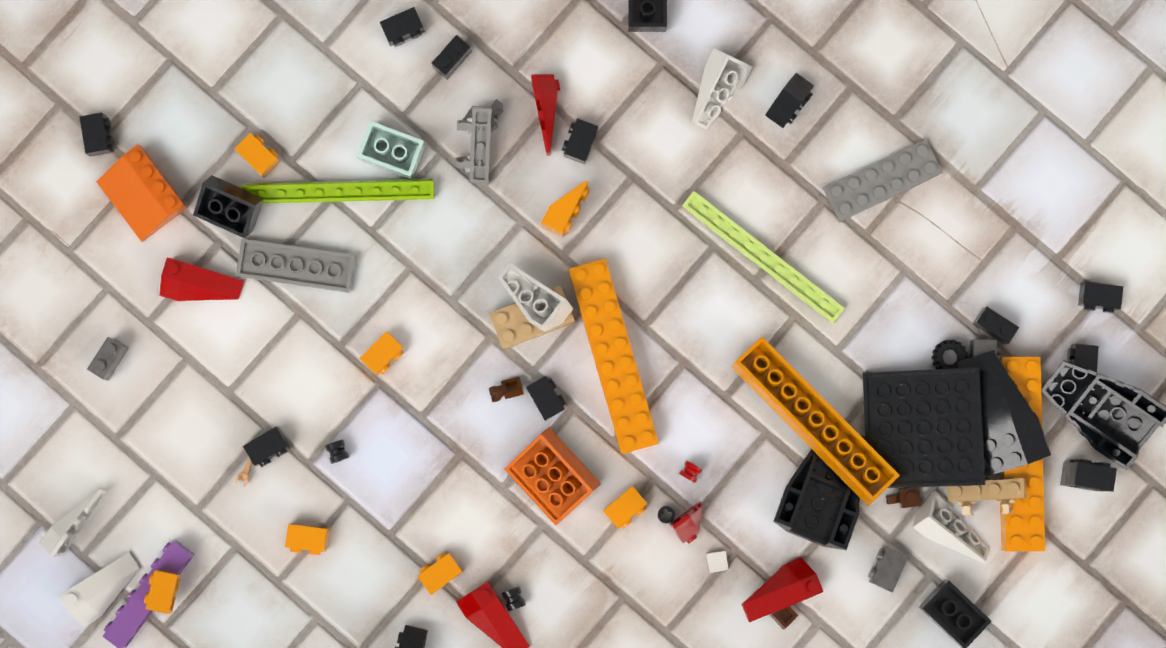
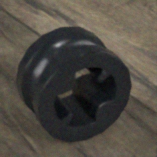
(669, 509)

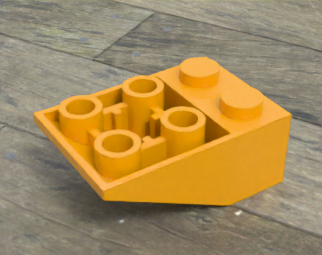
(564, 209)

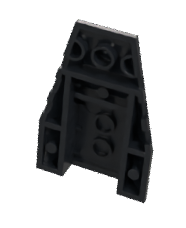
(1105, 411)
(1009, 425)
(818, 505)

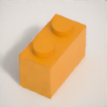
(259, 157)
(382, 353)
(625, 507)
(306, 538)
(439, 573)
(162, 591)

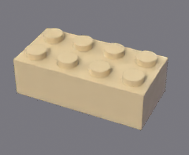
(514, 327)

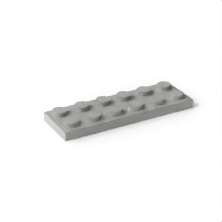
(882, 180)
(295, 265)

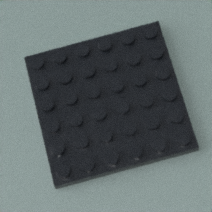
(927, 425)

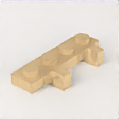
(1002, 490)

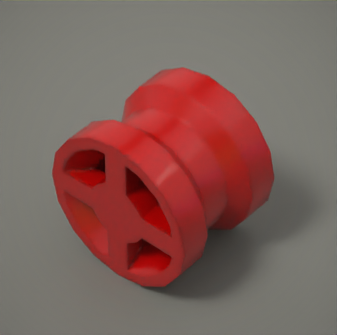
(690, 471)

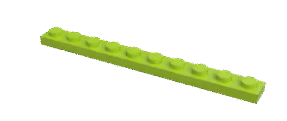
(343, 190)

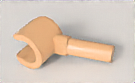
(244, 475)

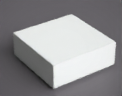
(717, 561)

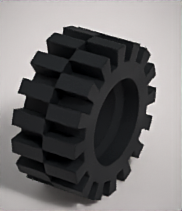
(948, 345)

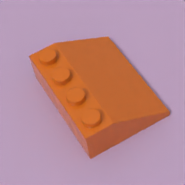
(141, 193)
(552, 476)

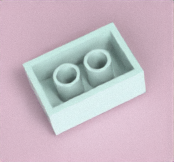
(391, 150)

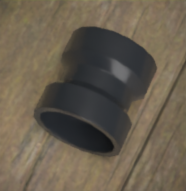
(337, 451)
(513, 598)

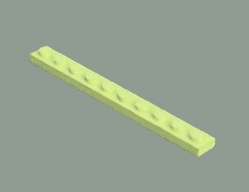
(763, 257)

